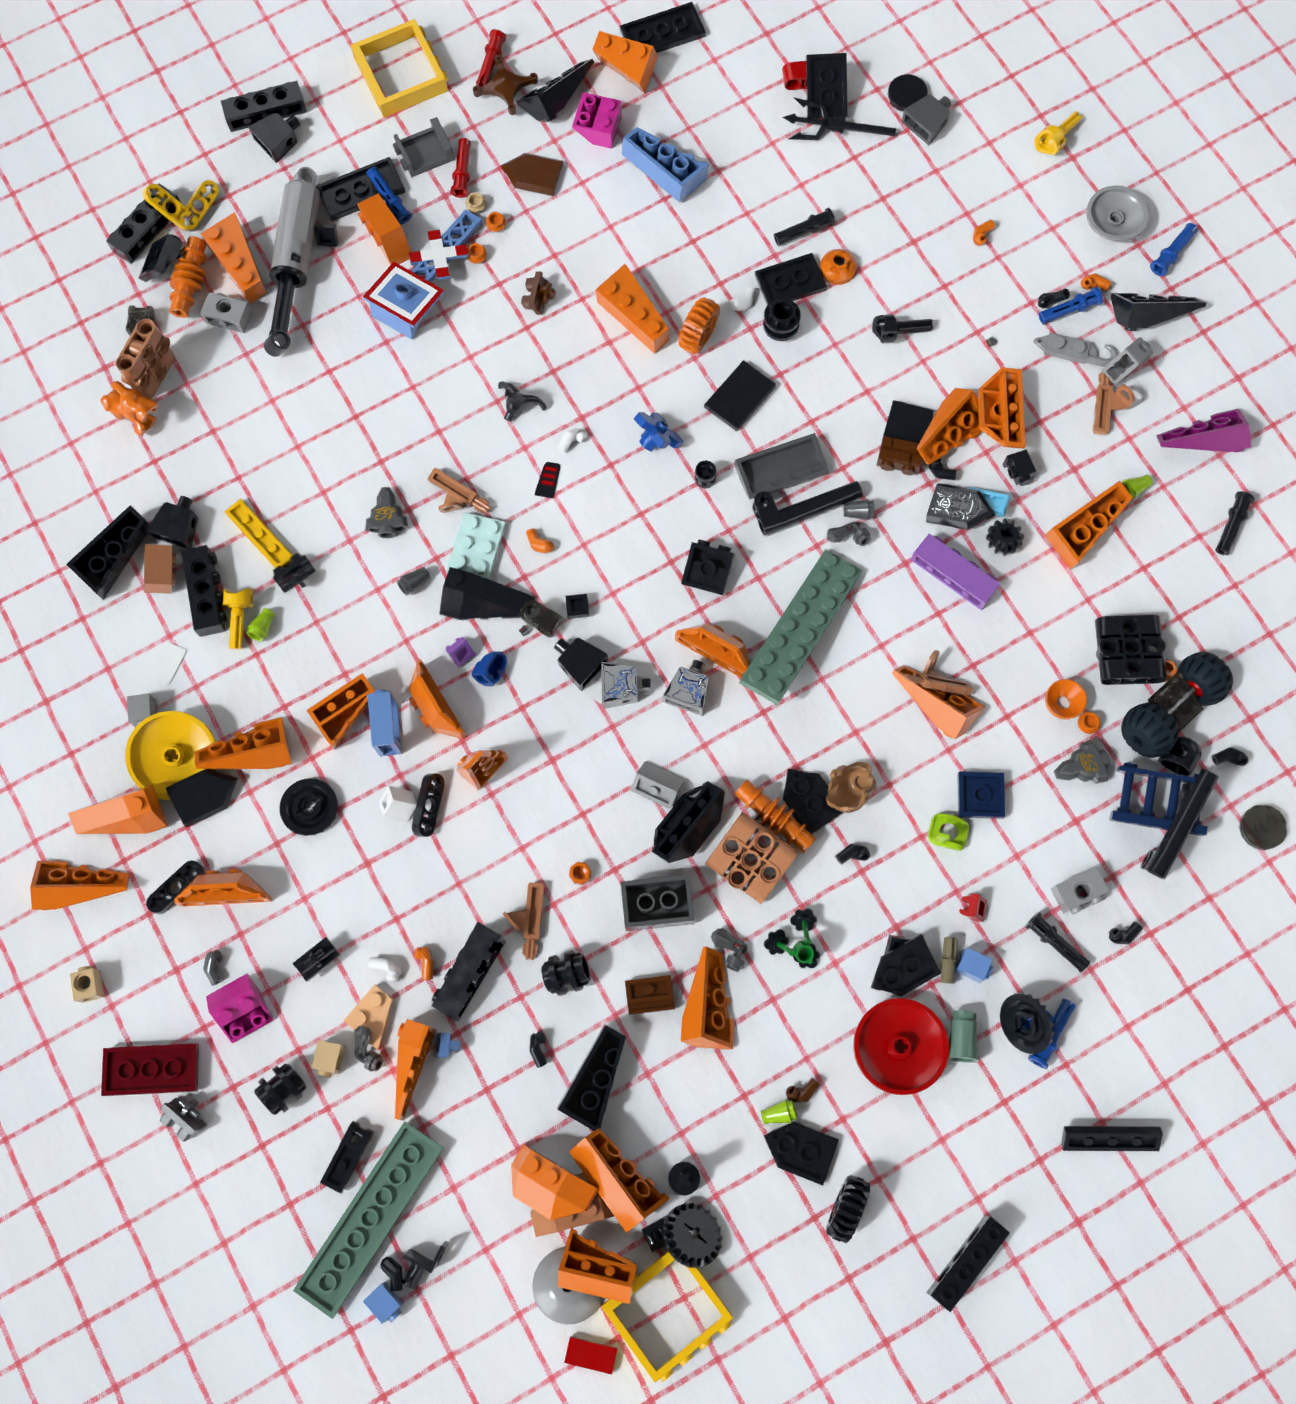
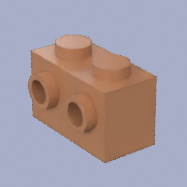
(158, 569)

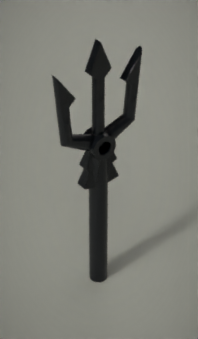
(832, 123)

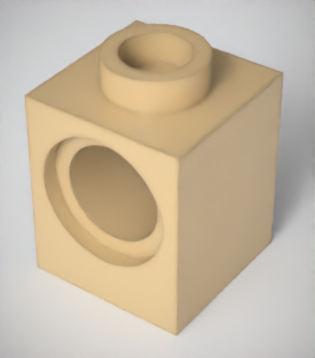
(94, 991)
(328, 1058)

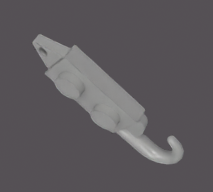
(1072, 349)

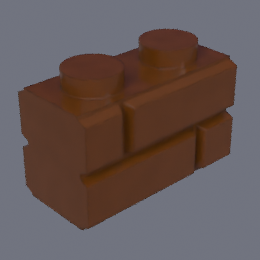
(899, 455)

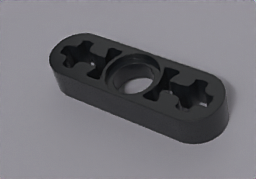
(426, 788)
(157, 894)

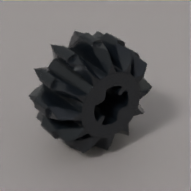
(1006, 529)

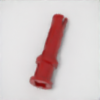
(492, 49)
(461, 173)

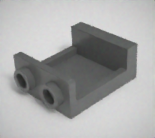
(424, 149)

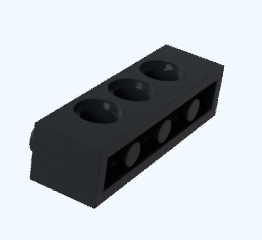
(254, 106)
(139, 228)
(193, 561)
(968, 1262)

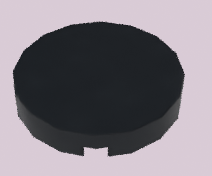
(906, 91)

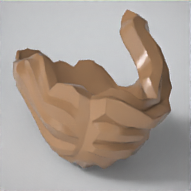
(850, 787)

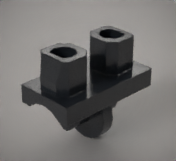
(294, 573)
(316, 959)

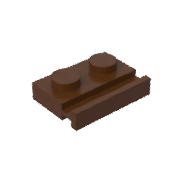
(649, 995)

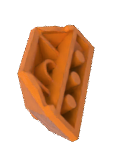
(1003, 408)
(716, 646)
(432, 704)
(222, 889)
(549, 1186)

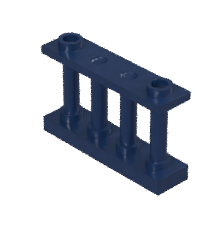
(1146, 816)

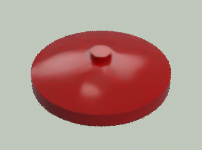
(901, 1046)

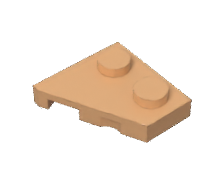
(372, 1013)

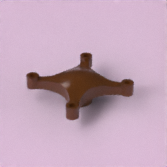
(505, 85)

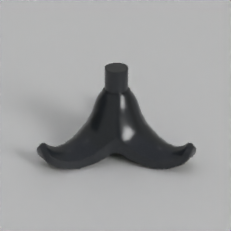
(516, 401)

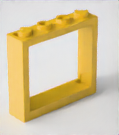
(412, 95)
(684, 1354)

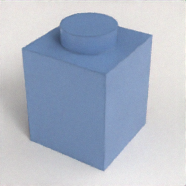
(974, 965)
(384, 1303)

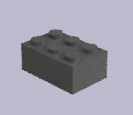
(657, 902)

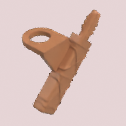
(1109, 401)
(457, 494)
(934, 680)
(529, 919)

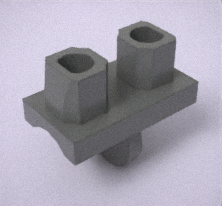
(184, 1115)

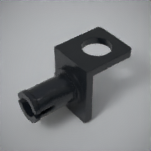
(421, 1263)

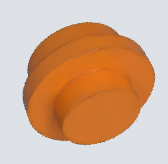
(495, 222)
(476, 253)
(1089, 722)

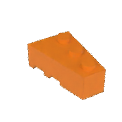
(595, 1270)

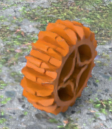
(699, 325)

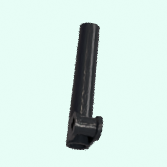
(772, 519)
(1161, 860)

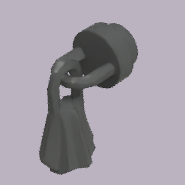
(861, 536)
(723, 939)
(362, 1037)

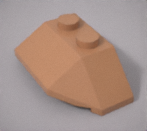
(597, 1211)

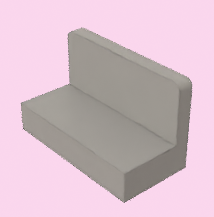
(657, 784)

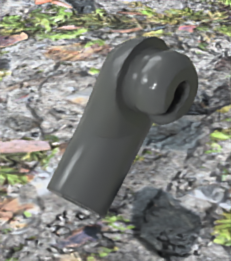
(210, 966)

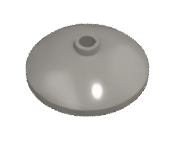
(1120, 205)
(554, 1301)

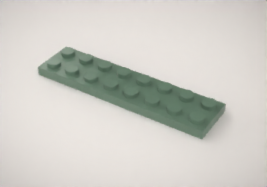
(800, 627)
(368, 1220)

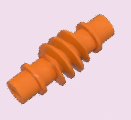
(187, 277)
(775, 816)

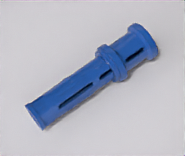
(392, 201)
(1169, 255)
(1079, 303)
(1061, 1018)

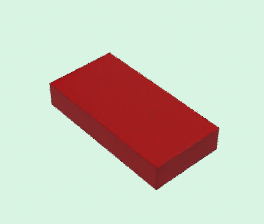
(590, 1355)

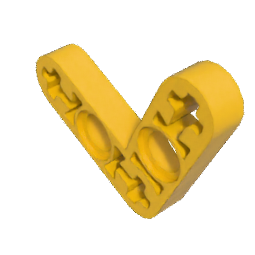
(180, 210)

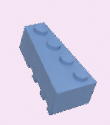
(665, 165)

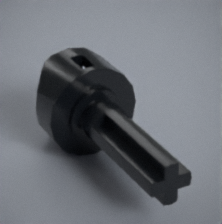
(888, 332)
(684, 1178)

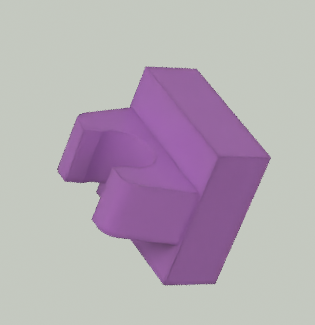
(460, 651)

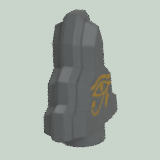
(386, 516)
(1085, 764)

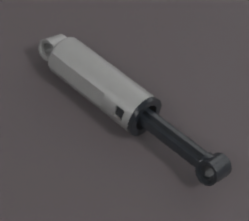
(292, 252)

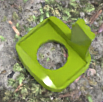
(943, 839)

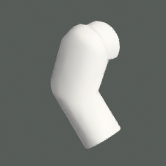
(743, 302)

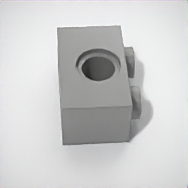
(235, 319)
(1090, 881)

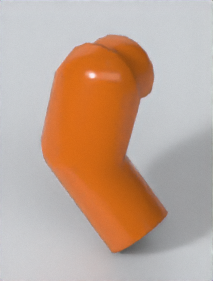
(980, 231)
(1095, 280)
(427, 962)

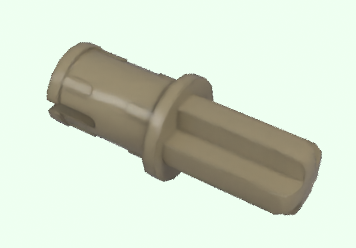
(949, 960)

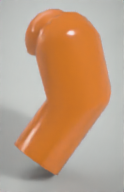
(538, 544)

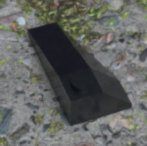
(551, 99)
(1143, 312)
(473, 596)

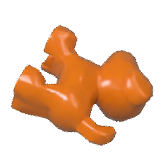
(130, 405)

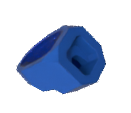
(490, 668)

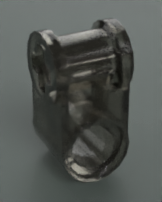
(137, 314)
(542, 619)

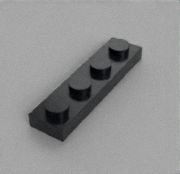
(1111, 1138)

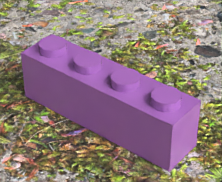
(955, 571)

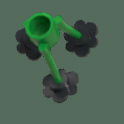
(803, 951)

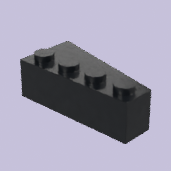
(110, 551)
(468, 971)
(591, 1085)

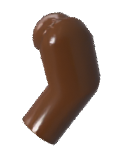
(802, 1094)

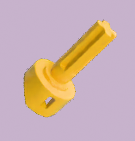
(1054, 137)
(238, 602)

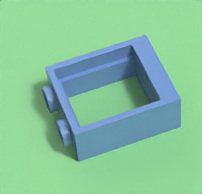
(384, 723)

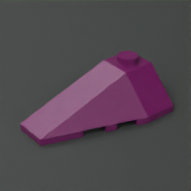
(1224, 433)

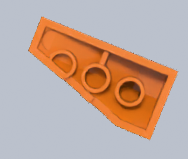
(951, 426)
(61, 885)

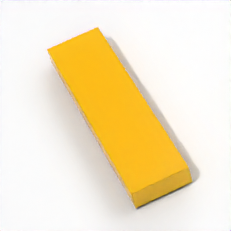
(259, 534)

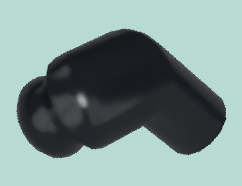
(1053, 297)
(940, 472)
(1231, 755)
(853, 851)
(1125, 936)
(535, 1049)
(394, 1272)

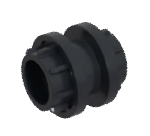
(781, 319)
(564, 973)
(280, 1089)

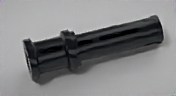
(813, 224)
(1236, 515)
(1047, 933)

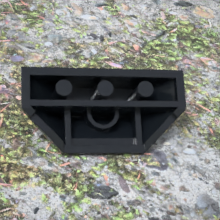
(689, 823)

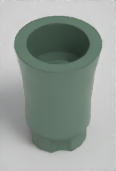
(963, 1037)

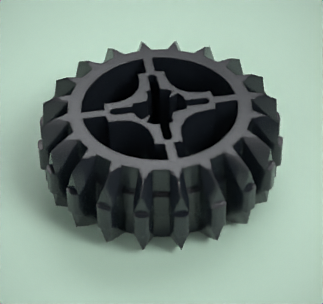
(848, 1209)

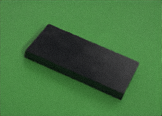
(666, 28)
(346, 191)

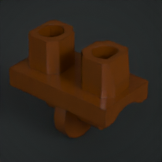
(541, 292)

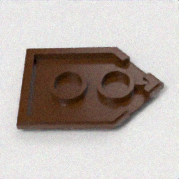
(533, 173)

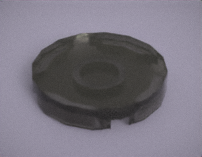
(1263, 827)

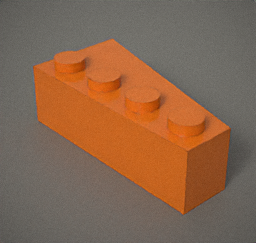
(232, 251)
(632, 308)
(1081, 530)
(617, 1180)

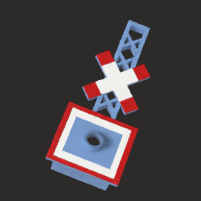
(406, 309)

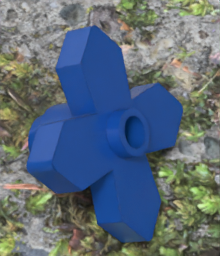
(656, 432)

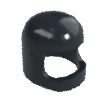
(1182, 757)

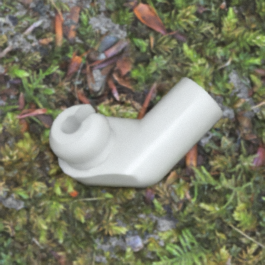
(571, 436)
(385, 965)

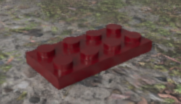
(150, 1069)

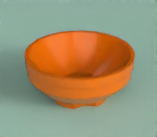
(836, 273)
(1072, 692)

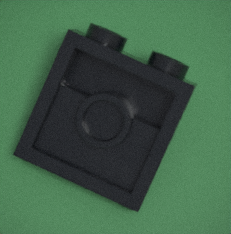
(160, 256)
(708, 567)

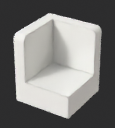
(397, 803)

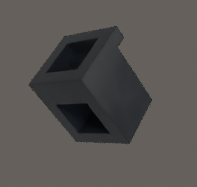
(1020, 467)

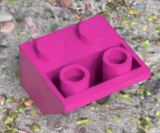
(598, 119)
(239, 1008)

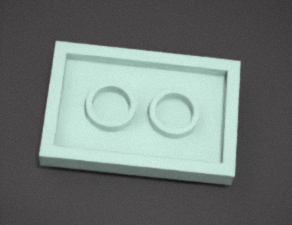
(477, 545)

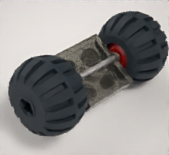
(1155, 725)

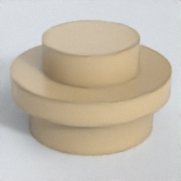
(475, 202)

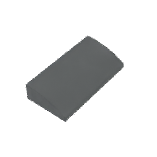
(781, 466)

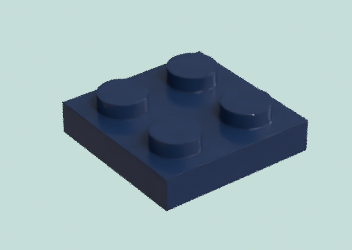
(981, 795)

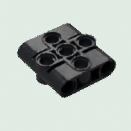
(1146, 633)

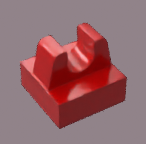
(976, 908)

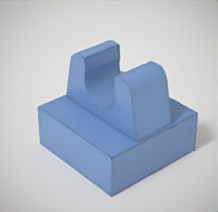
(444, 1045)

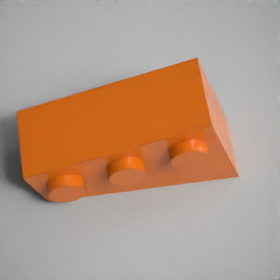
(627, 57)
(384, 229)
(341, 709)

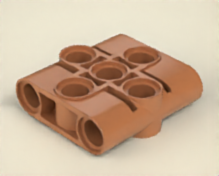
(145, 358)
(779, 859)

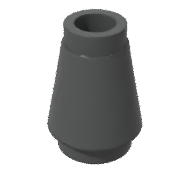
(860, 509)
(413, 581)

